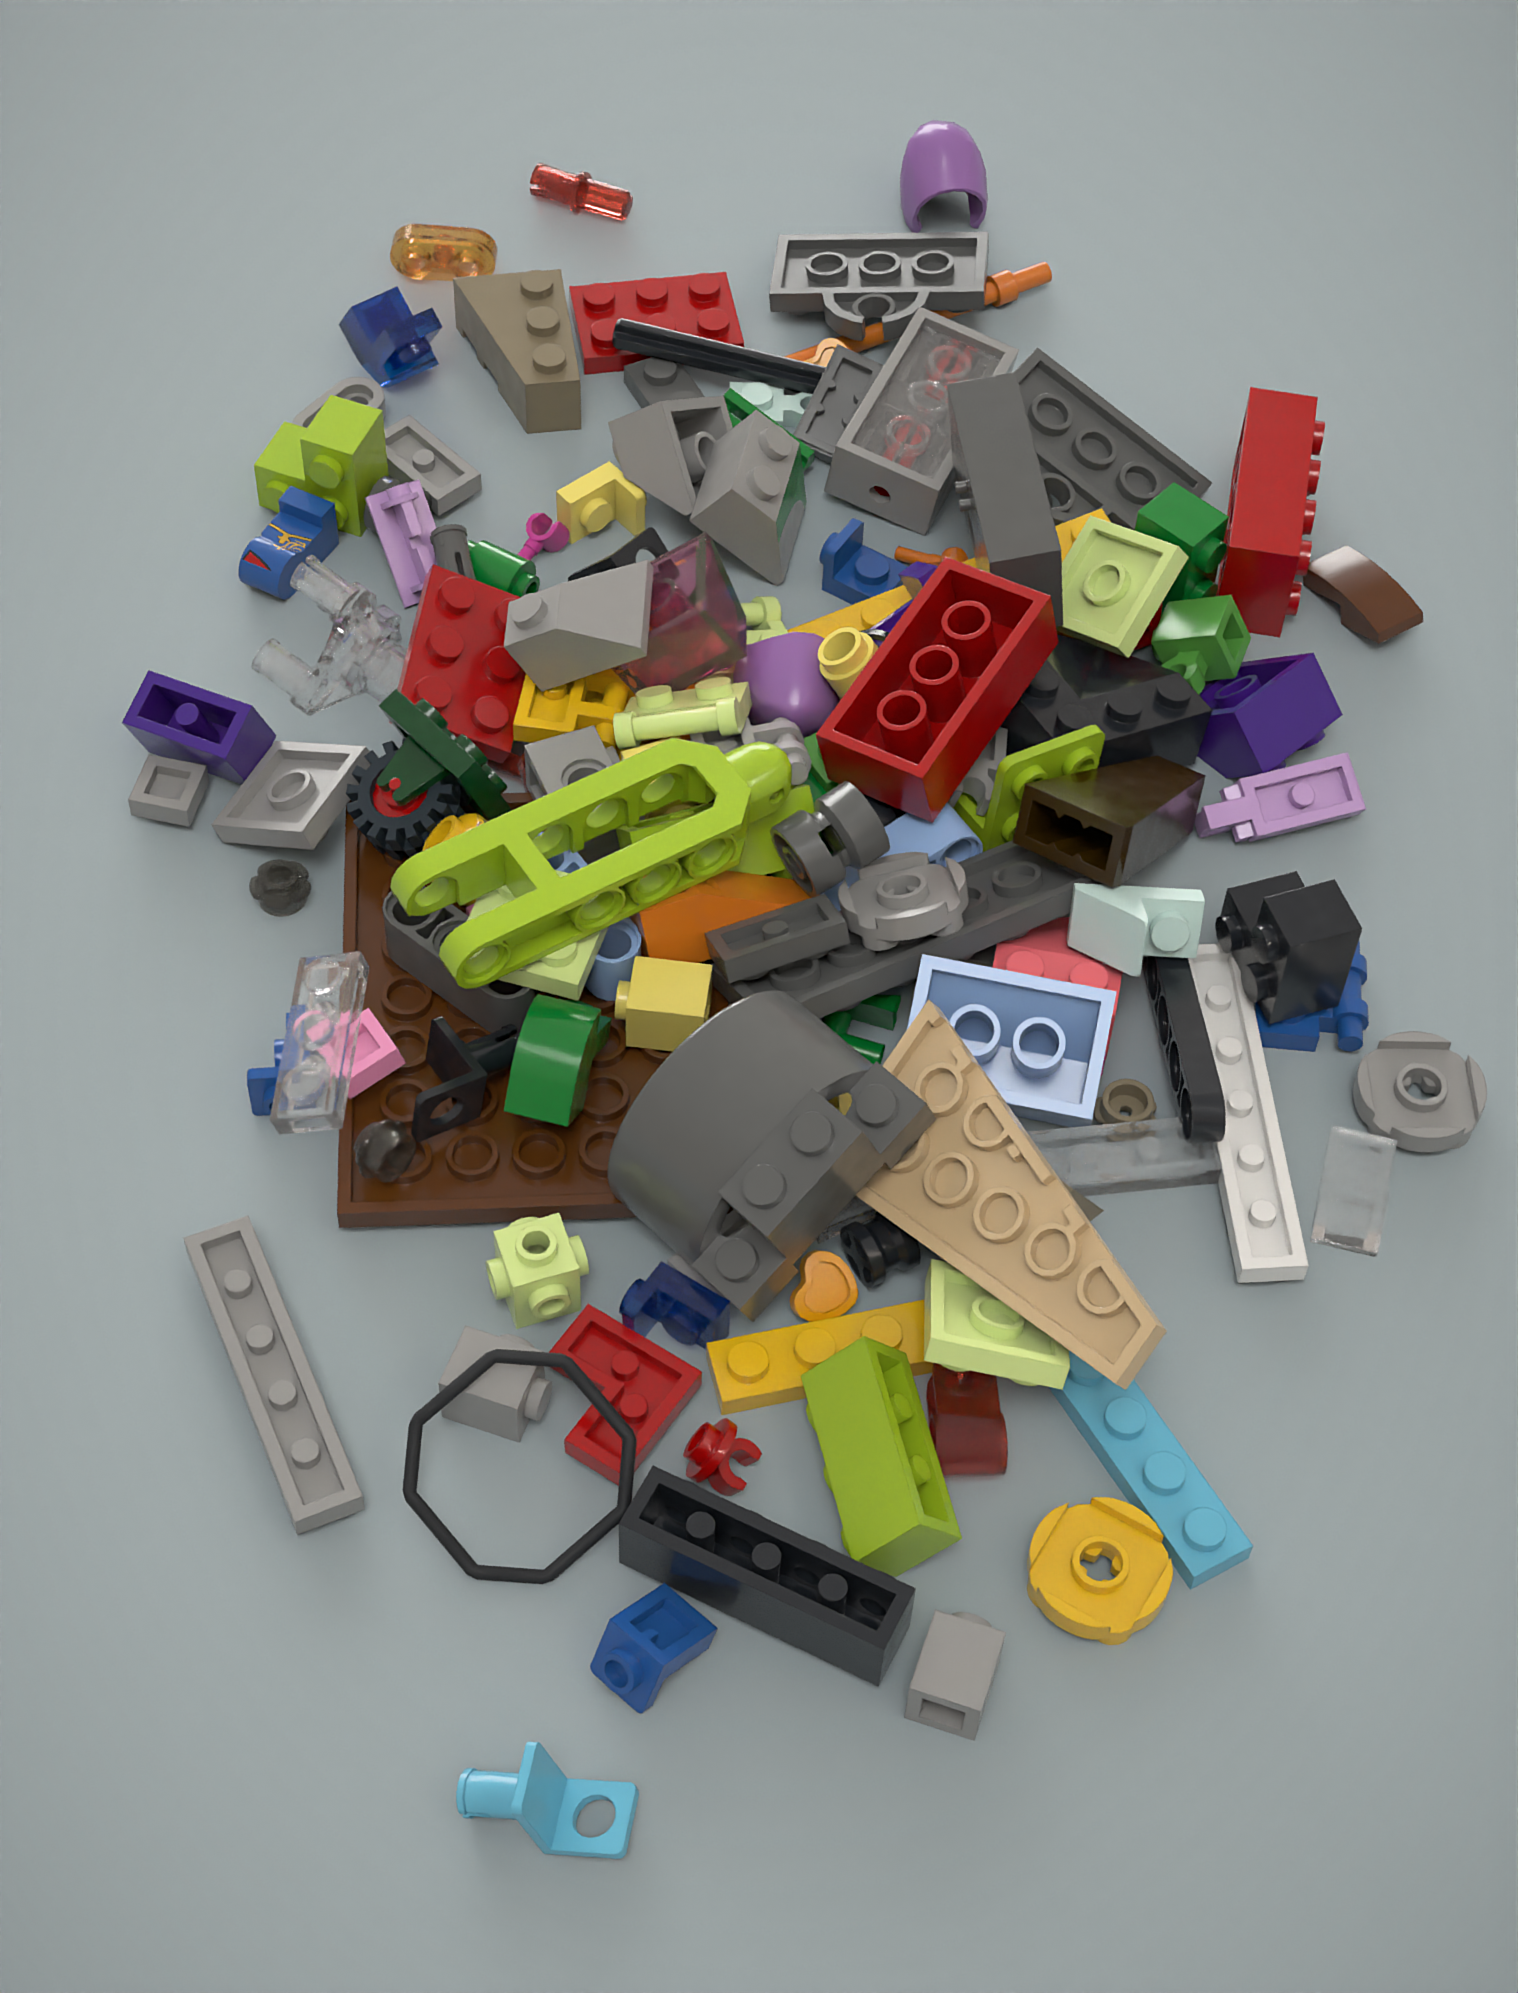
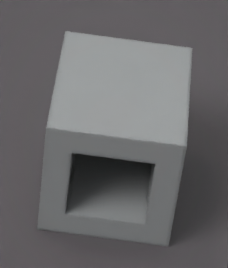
(955, 1673)

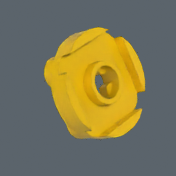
(1090, 1607)

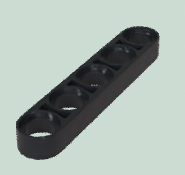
(1186, 1048)

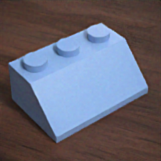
(1028, 1032)

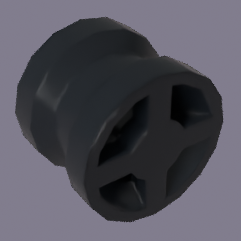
(878, 1249)

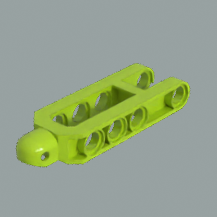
(554, 910)

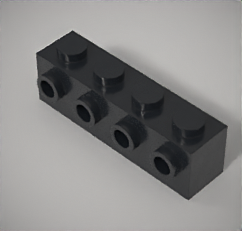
(766, 1575)

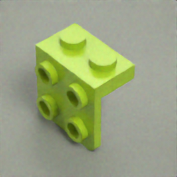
(1050, 759)

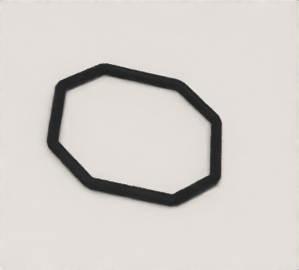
(581, 1546)

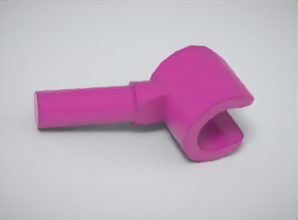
(551, 542)

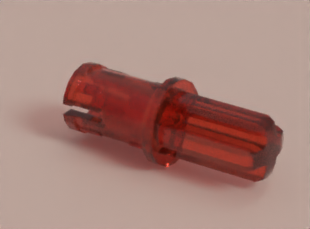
(580, 192)

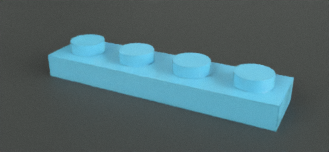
(1154, 1472)

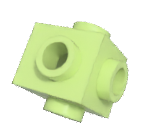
(537, 1269)

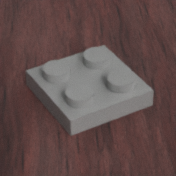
(291, 795)

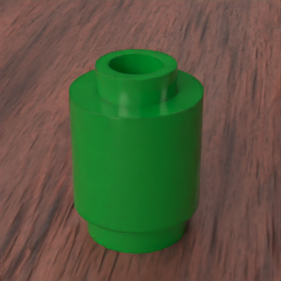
(503, 568)

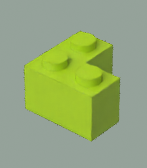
(332, 458)

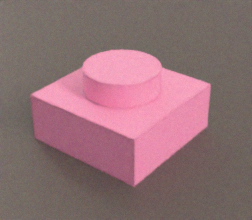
(374, 1055)

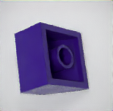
(1266, 714)

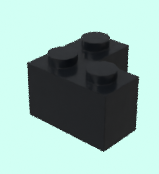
(1289, 943)

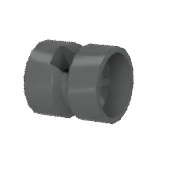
(847, 826)

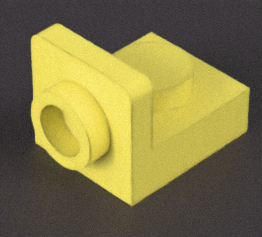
(599, 499)

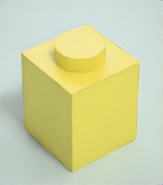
(663, 1002)

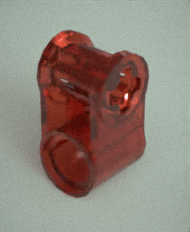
(966, 1423)

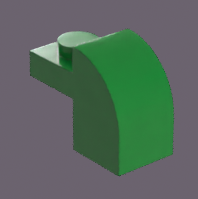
(555, 1059)

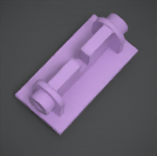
(405, 532)

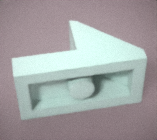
(1134, 922)

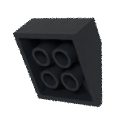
(1133, 701)

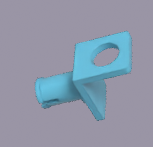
(549, 1804)

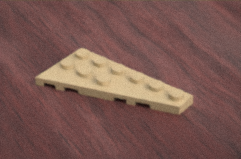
(1001, 1213)

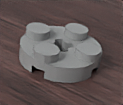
(904, 900)
(1419, 1124)

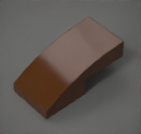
(1366, 593)

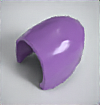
(940, 161)
(787, 681)

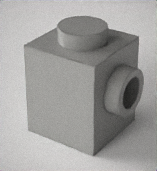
(503, 1395)

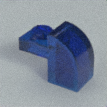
(389, 338)

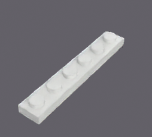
(1254, 1171)

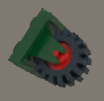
(421, 781)

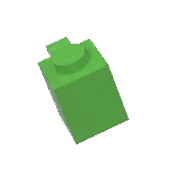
(1201, 639)

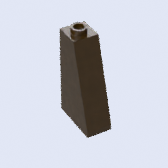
(1110, 817)

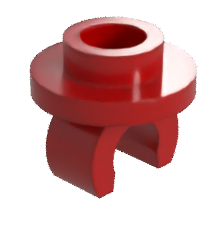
(710, 1455)

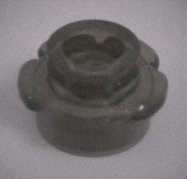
(281, 898)
(384, 1150)

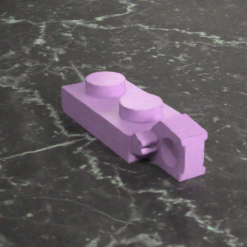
(1284, 800)

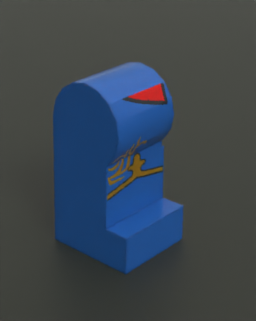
(300, 529)

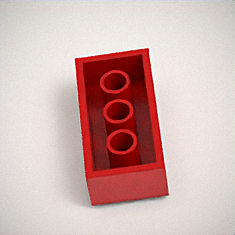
(1271, 508)
(938, 688)

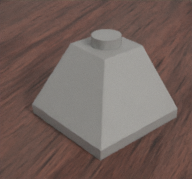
(581, 625)

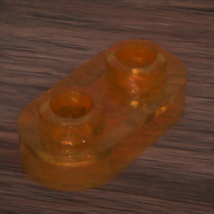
(442, 252)

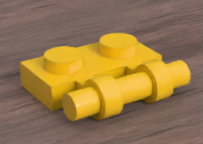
(564, 708)

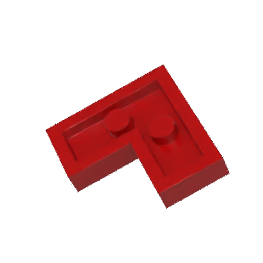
(638, 1380)

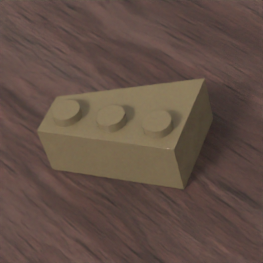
(525, 342)

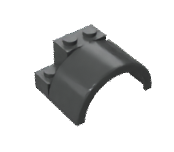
(750, 1128)

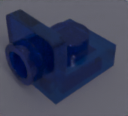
(680, 1304)

